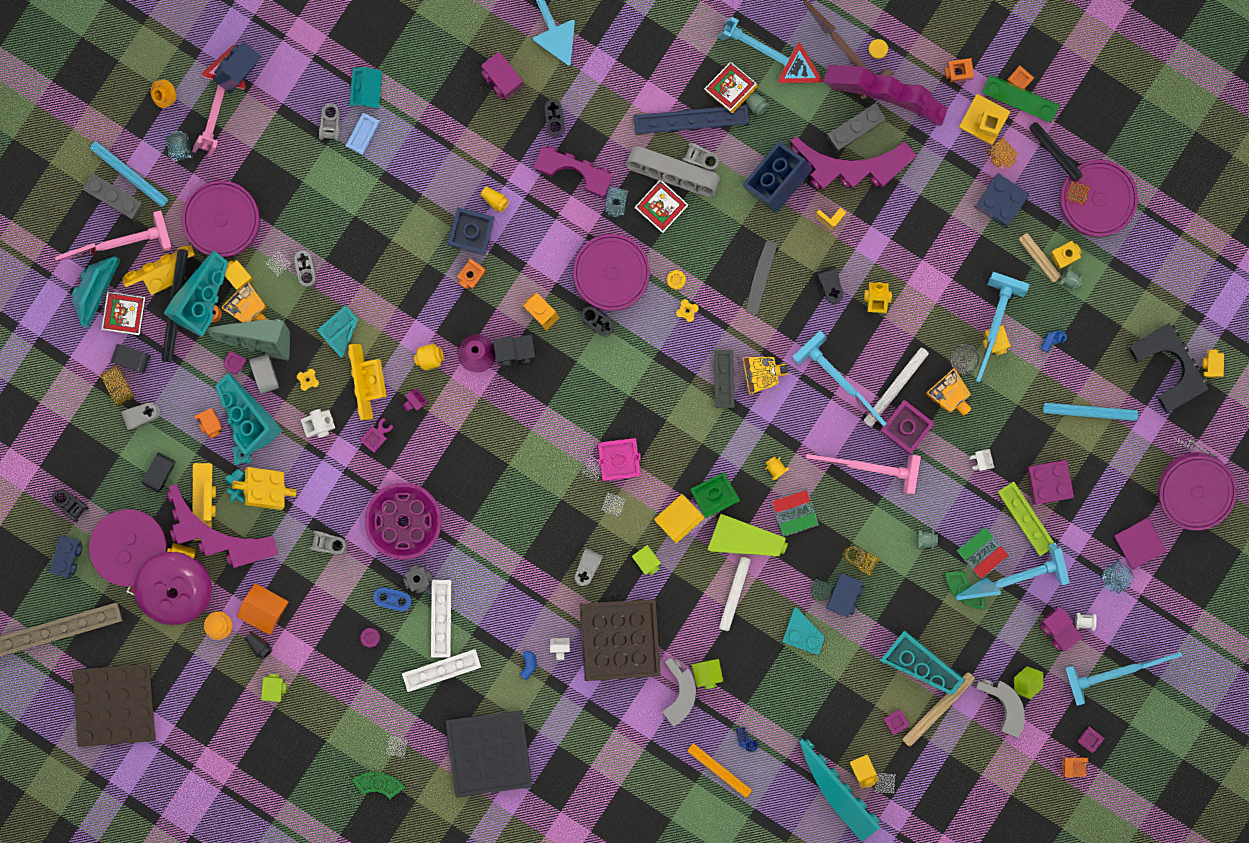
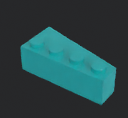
(918, 661)

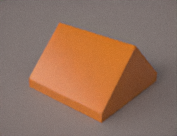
(262, 609)

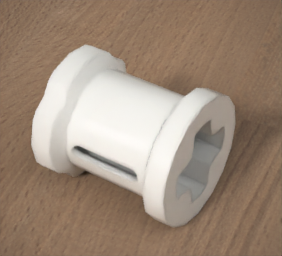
(1085, 621)

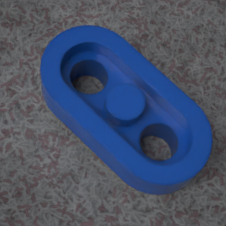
(392, 600)

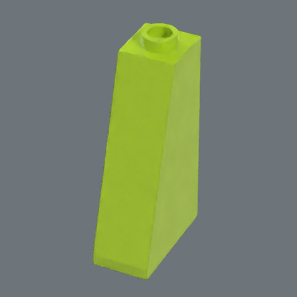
(741, 538)

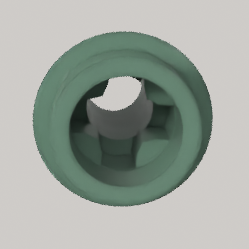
(757, 103)

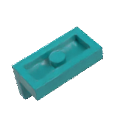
(365, 87)

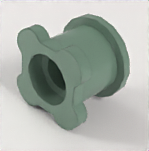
(1071, 278)
(927, 539)

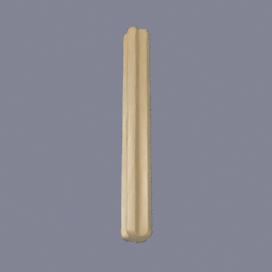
(919, 729)

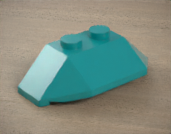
(92, 289)

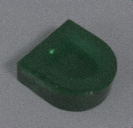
(820, 590)

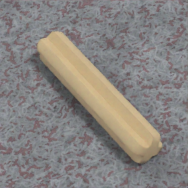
(1039, 257)

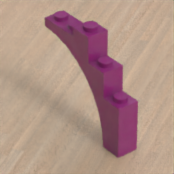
(886, 88)
(827, 169)
(190, 528)

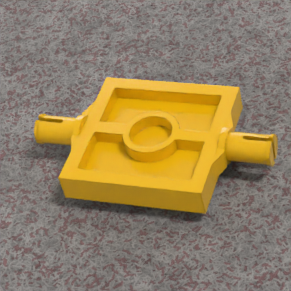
(264, 488)

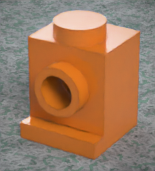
(964, 65)
(478, 272)
(209, 423)

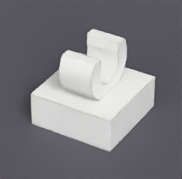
(984, 460)
(559, 646)

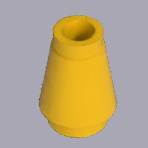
(495, 199)

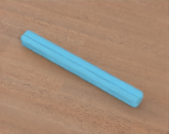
(129, 174)
(1088, 411)

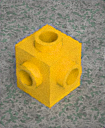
(878, 297)

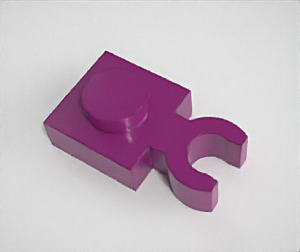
(374, 437)

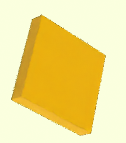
(977, 108)
(679, 518)

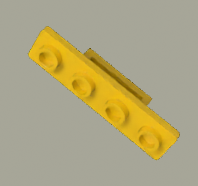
(156, 274)
(367, 380)
(203, 493)

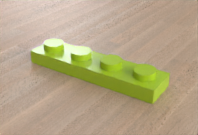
(1026, 518)

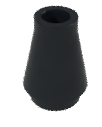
(259, 646)

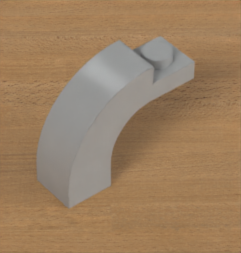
(684, 702)
(1013, 707)

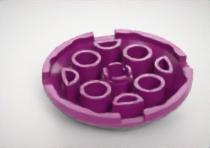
(383, 517)
(177, 572)

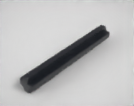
(1055, 151)

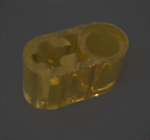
(117, 385)

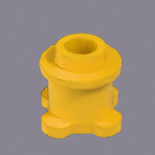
(776, 467)

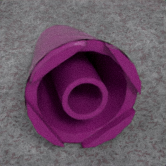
(480, 361)

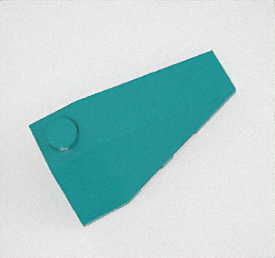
(249, 420)

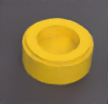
(878, 49)
(676, 279)

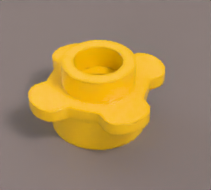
(682, 311)
(311, 383)

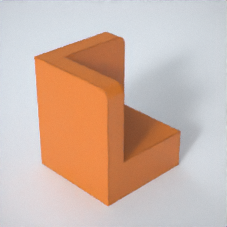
(1074, 766)

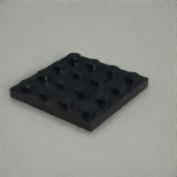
(489, 753)

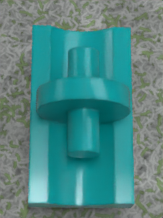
(237, 476)

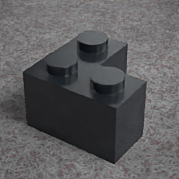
(514, 349)

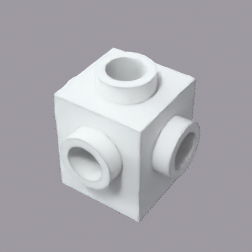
(321, 421)

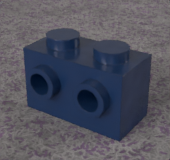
(65, 556)
(844, 595)

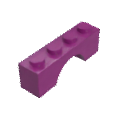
(551, 161)

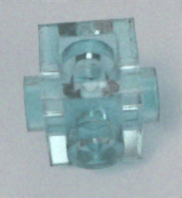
(1117, 577)

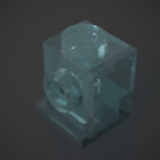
(621, 195)

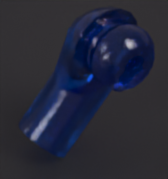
(745, 742)

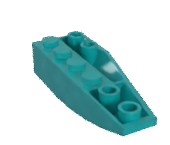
(839, 795)

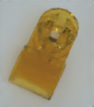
(862, 560)

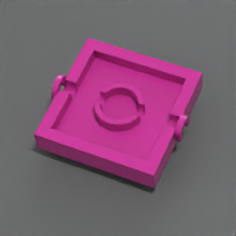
(619, 459)

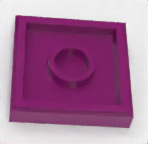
(1140, 543)

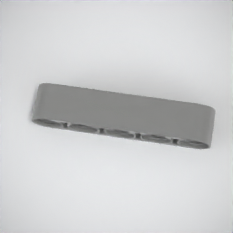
(673, 171)

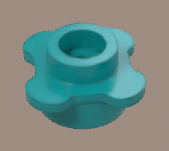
(238, 459)

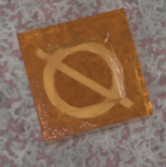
(1077, 193)

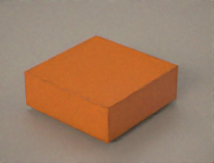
(1020, 78)

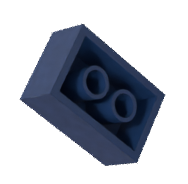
(777, 177)

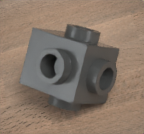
(425, 576)

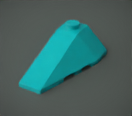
(196, 299)

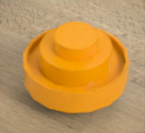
(163, 93)
(218, 625)

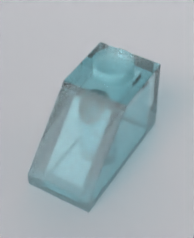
(178, 146)

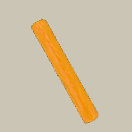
(719, 770)

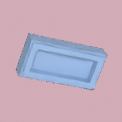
(362, 133)

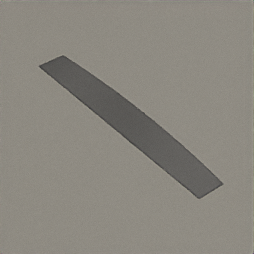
(761, 276)

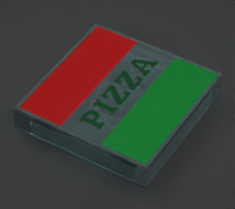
(794, 512)
(982, 553)

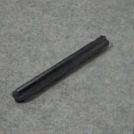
(178, 283)

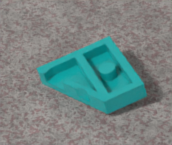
(339, 329)
(803, 633)

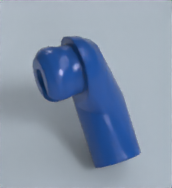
(1053, 338)
(531, 664)

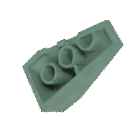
(263, 335)

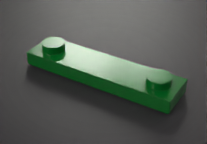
(1020, 98)

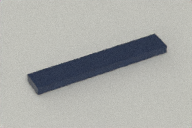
(690, 120)

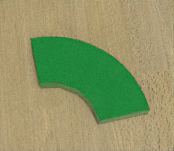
(958, 583)
(378, 782)

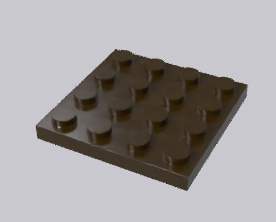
(620, 640)
(114, 705)

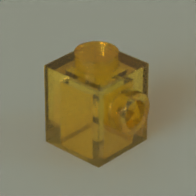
(1003, 154)

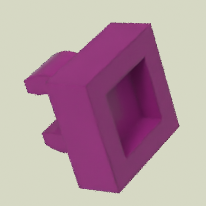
(415, 401)

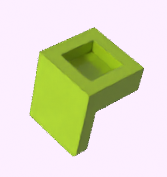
(1028, 682)

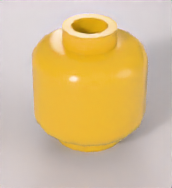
(429, 356)

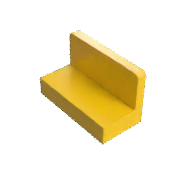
(830, 223)

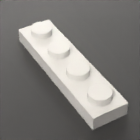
(441, 618)
(441, 670)

